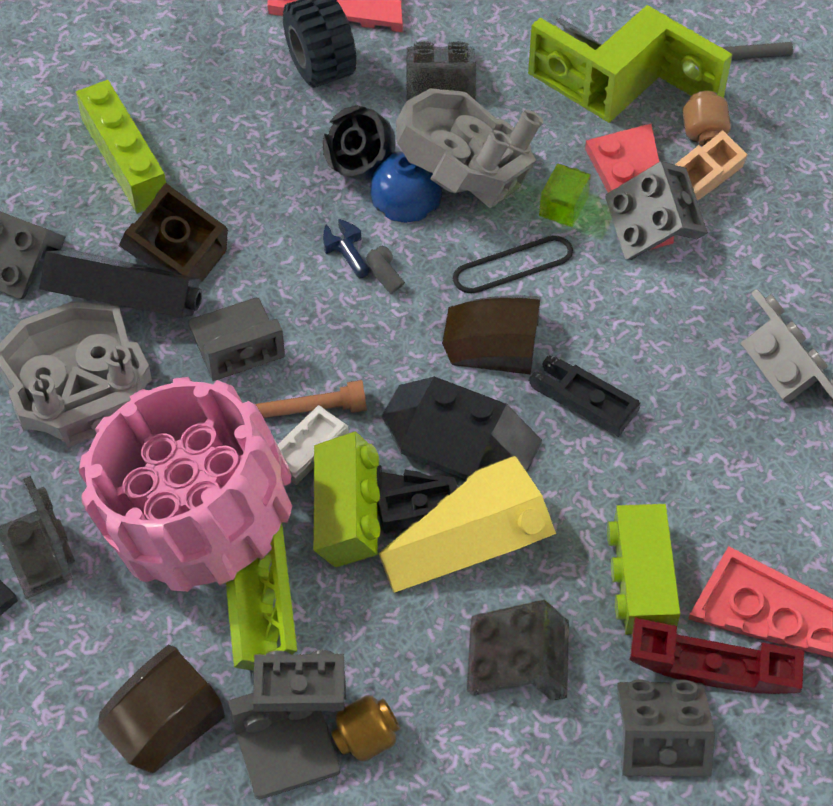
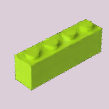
(121, 144)

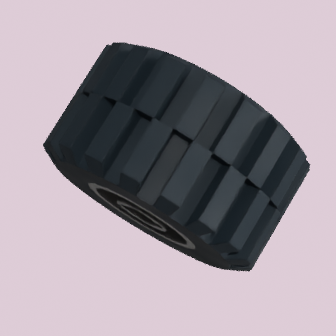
(319, 40)

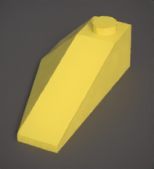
(480, 520)

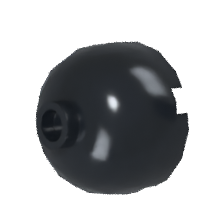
(358, 142)

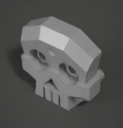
(466, 144)
(73, 385)

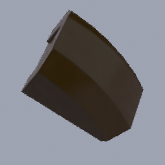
(176, 236)
(493, 333)
(160, 711)

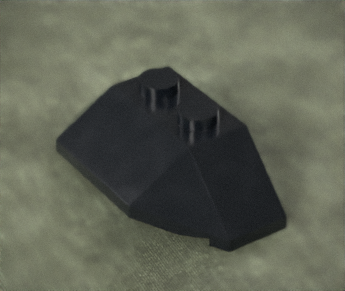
(456, 427)

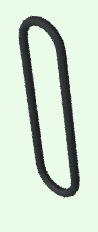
(515, 276)

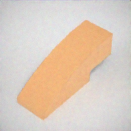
(713, 163)

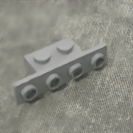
(781, 356)

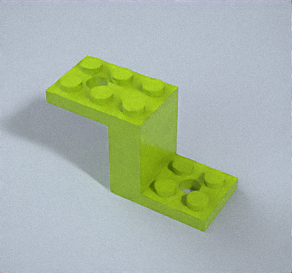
(627, 62)

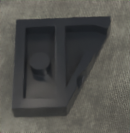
(409, 496)

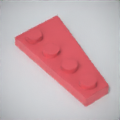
(366, 12)
(623, 157)
(765, 605)

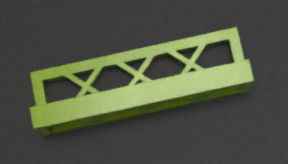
(251, 611)

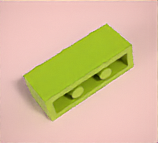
(345, 500)
(643, 565)

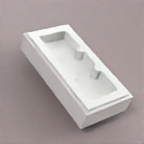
(299, 443)

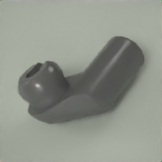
(379, 262)

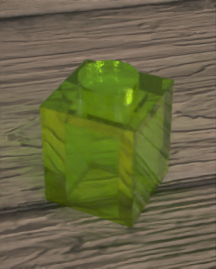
(564, 195)

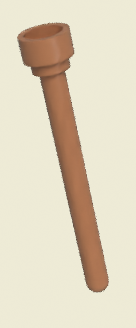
(348, 397)

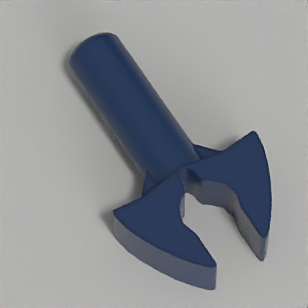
(346, 246)

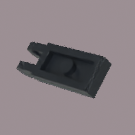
(586, 395)

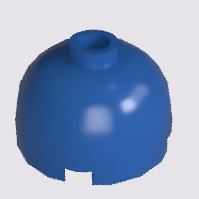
(404, 189)

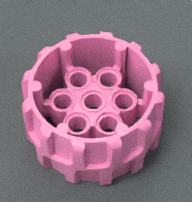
(186, 483)

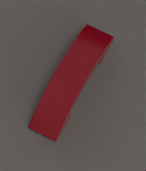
(716, 664)

